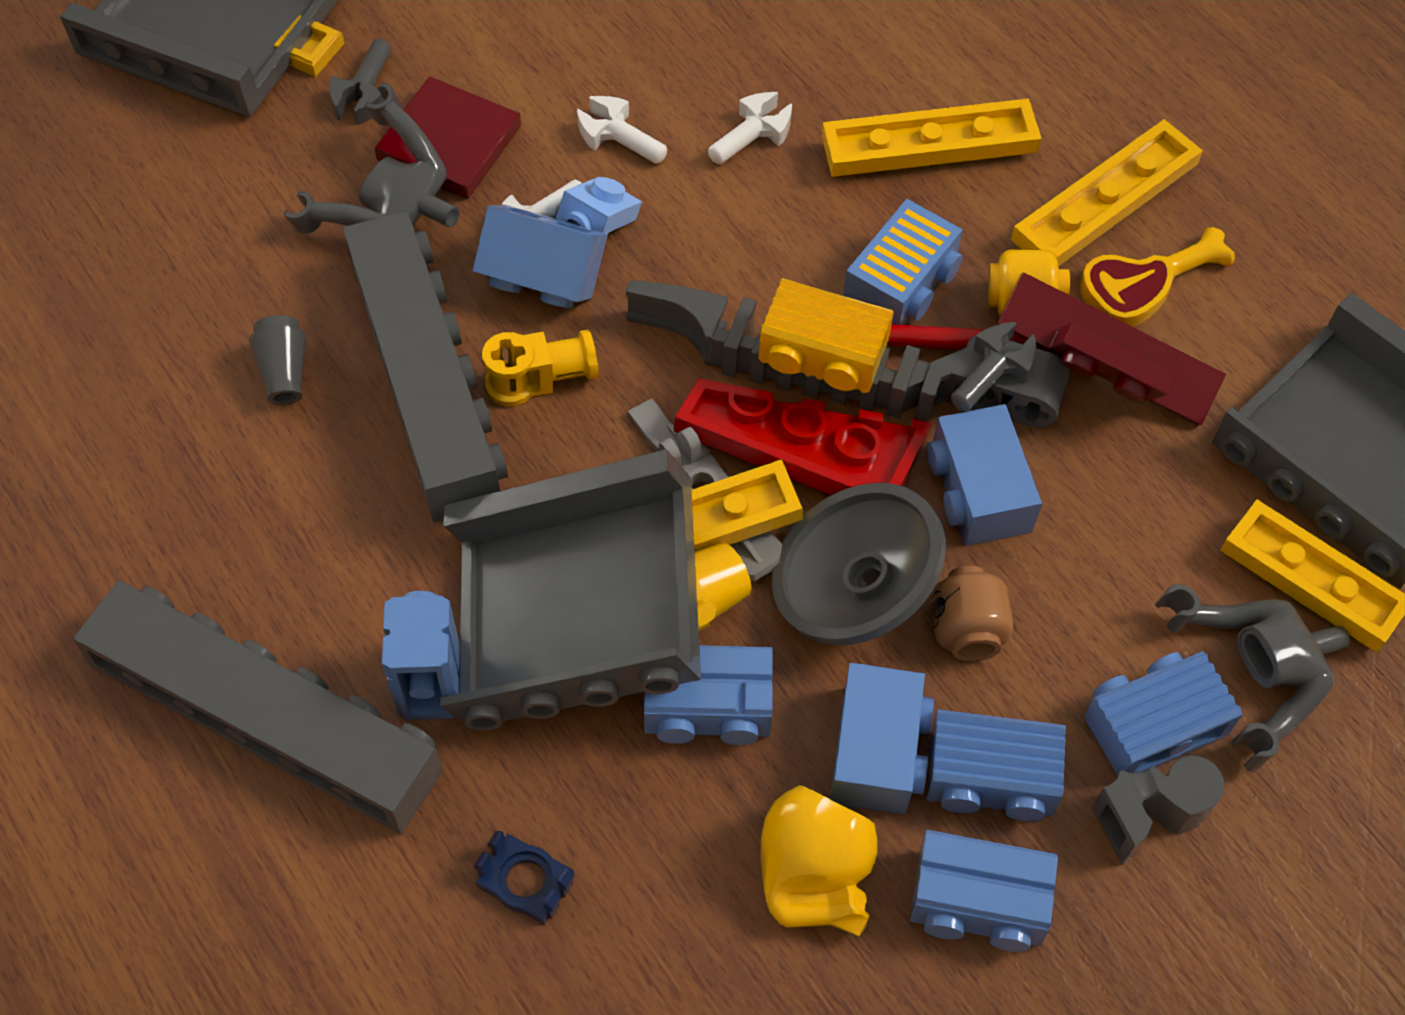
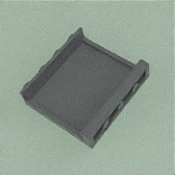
(197, 46)
(1334, 435)
(576, 591)

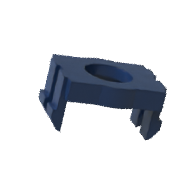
(508, 853)

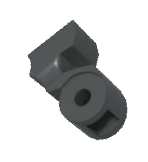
(1175, 800)

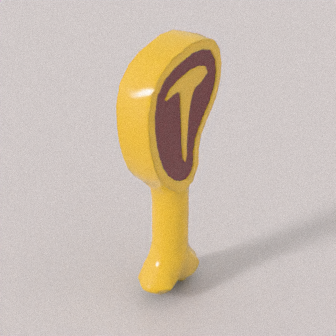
(1138, 288)

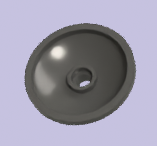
(859, 564)

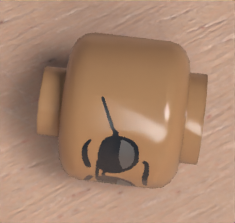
(971, 613)

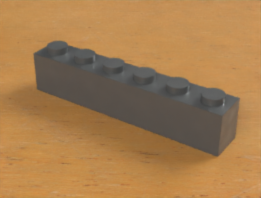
(421, 362)
(261, 705)

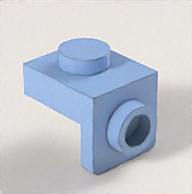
(598, 205)

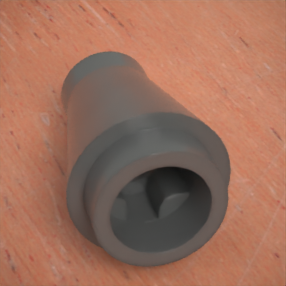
(279, 354)

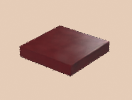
(462, 129)

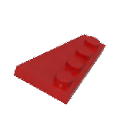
(815, 444)

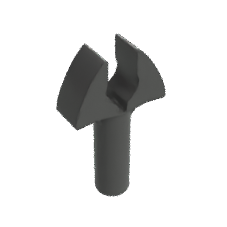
(362, 84)
(990, 344)

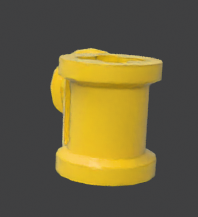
(535, 364)

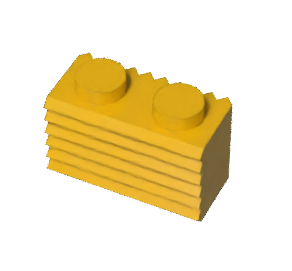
(824, 336)

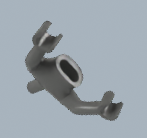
(391, 184)
(1276, 653)

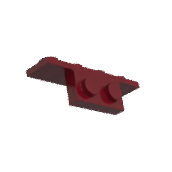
(1112, 349)

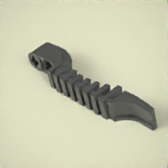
(916, 383)

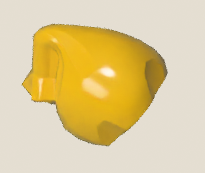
(814, 860)

